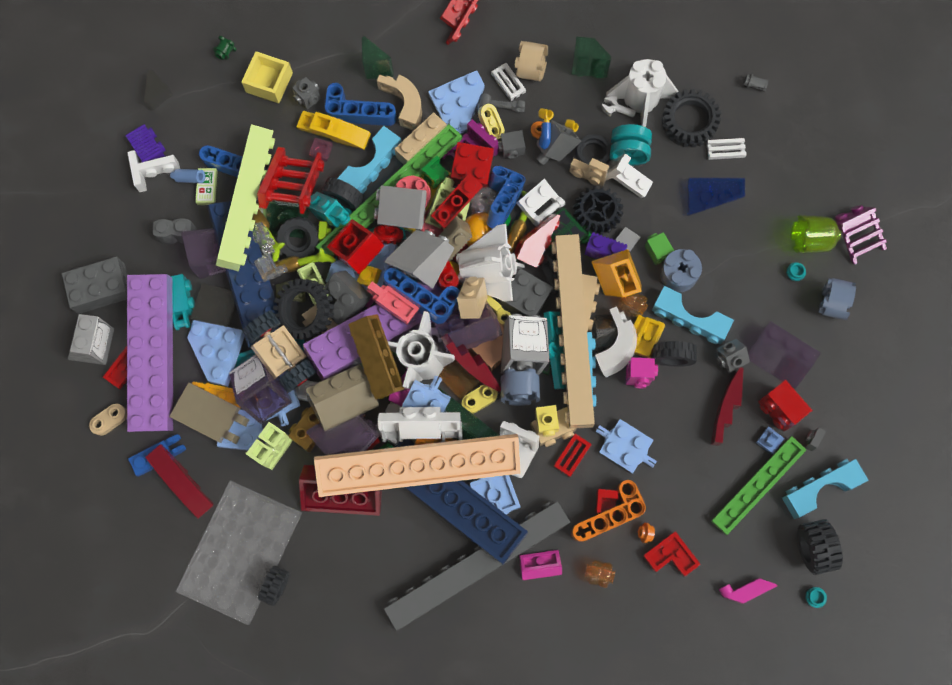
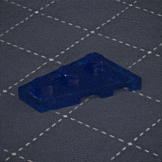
(713, 192)

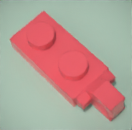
(393, 302)

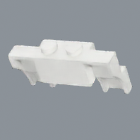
(420, 424)

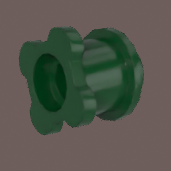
(224, 48)

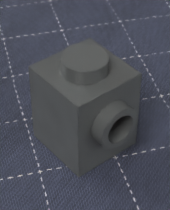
(512, 144)

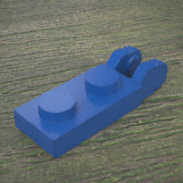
(140, 463)

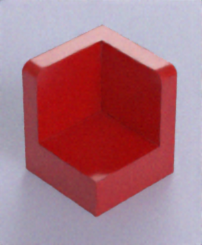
(605, 500)

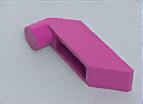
(747, 591)

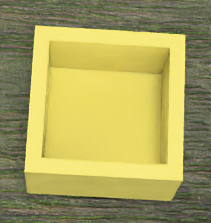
(267, 77)

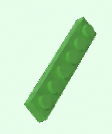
(758, 485)

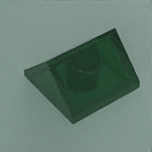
(375, 60)
(281, 211)

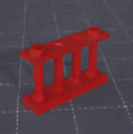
(277, 171)

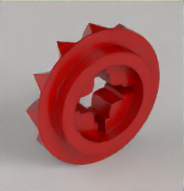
(388, 234)

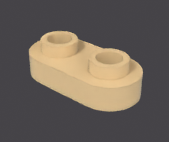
(107, 419)

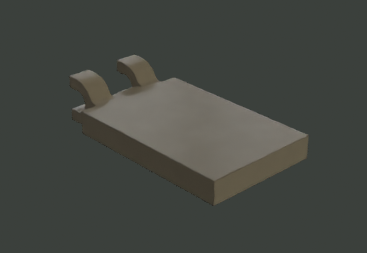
(207, 414)

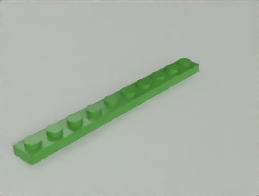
(365, 212)

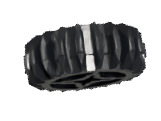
(610, 201)

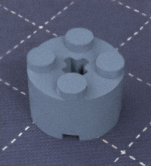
(685, 261)
(837, 298)
(520, 387)

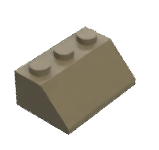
(341, 397)

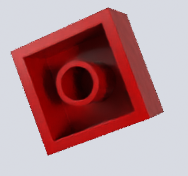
(472, 160)
(355, 246)
(784, 406)

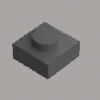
(814, 438)

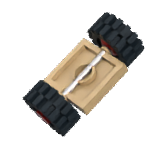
(278, 351)

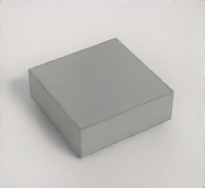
(629, 238)

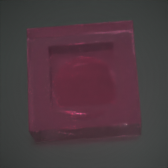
(321, 146)

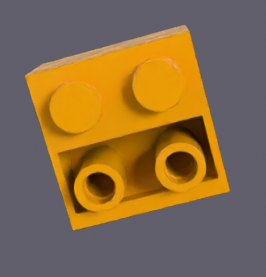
(617, 274)

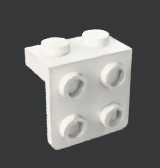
(527, 444)

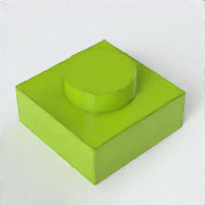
(324, 230)

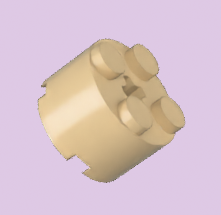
(531, 63)

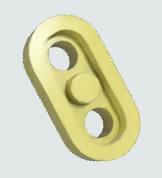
(492, 120)
(480, 399)

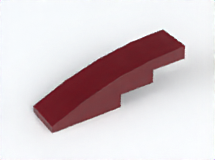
(475, 365)
(731, 400)
(179, 481)

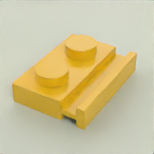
(648, 334)

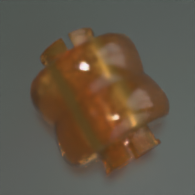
(634, 304)
(600, 573)

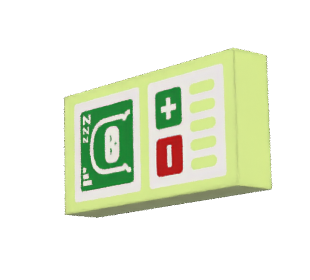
(207, 190)

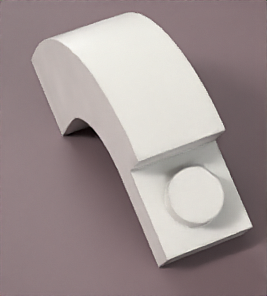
(624, 347)

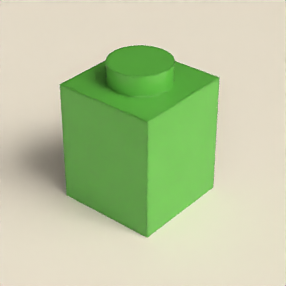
(658, 247)

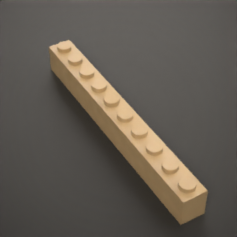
(574, 332)

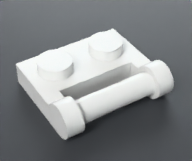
(536, 198)

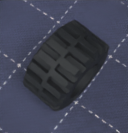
(819, 547)

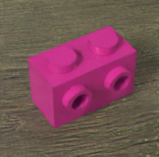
(641, 372)

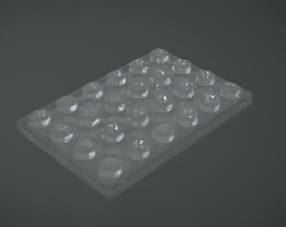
(238, 552)

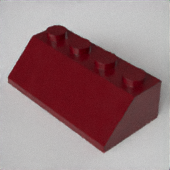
(353, 503)

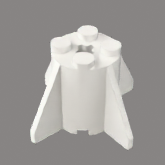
(644, 87)
(491, 260)
(420, 353)

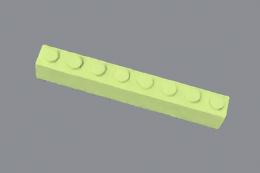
(244, 199)

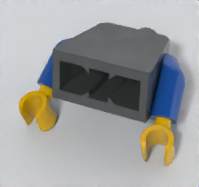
(556, 139)

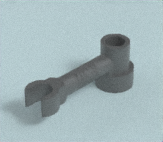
(518, 106)

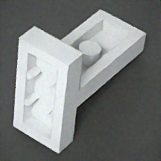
(150, 168)
(628, 176)

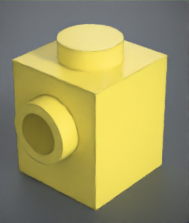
(547, 420)

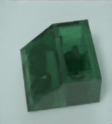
(590, 58)

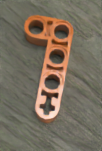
(606, 517)

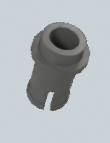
(755, 82)

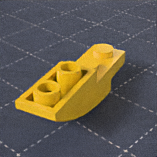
(333, 128)

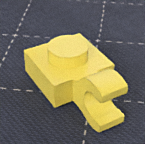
(498, 310)

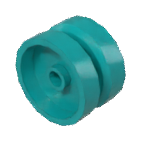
(632, 141)

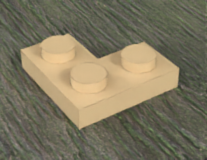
(594, 172)

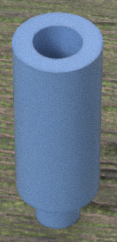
(188, 175)

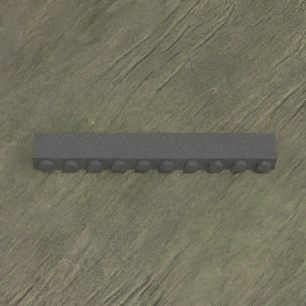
(470, 569)

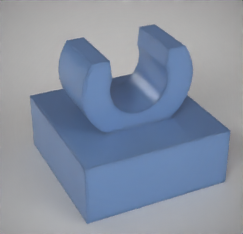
(770, 440)

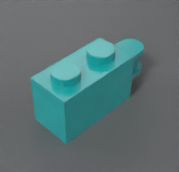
(328, 210)
(182, 301)

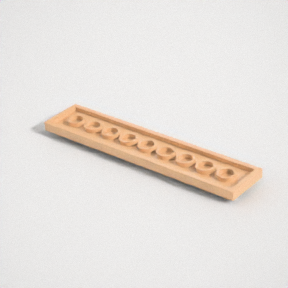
(417, 465)

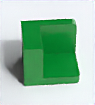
(434, 173)

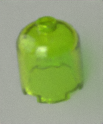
(814, 234)

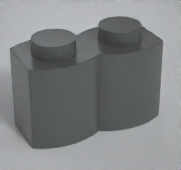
(170, 231)

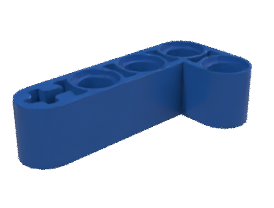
(361, 107)
(219, 158)
(510, 187)
(419, 292)

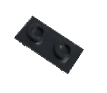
(547, 268)

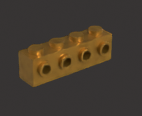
(376, 356)
(298, 431)

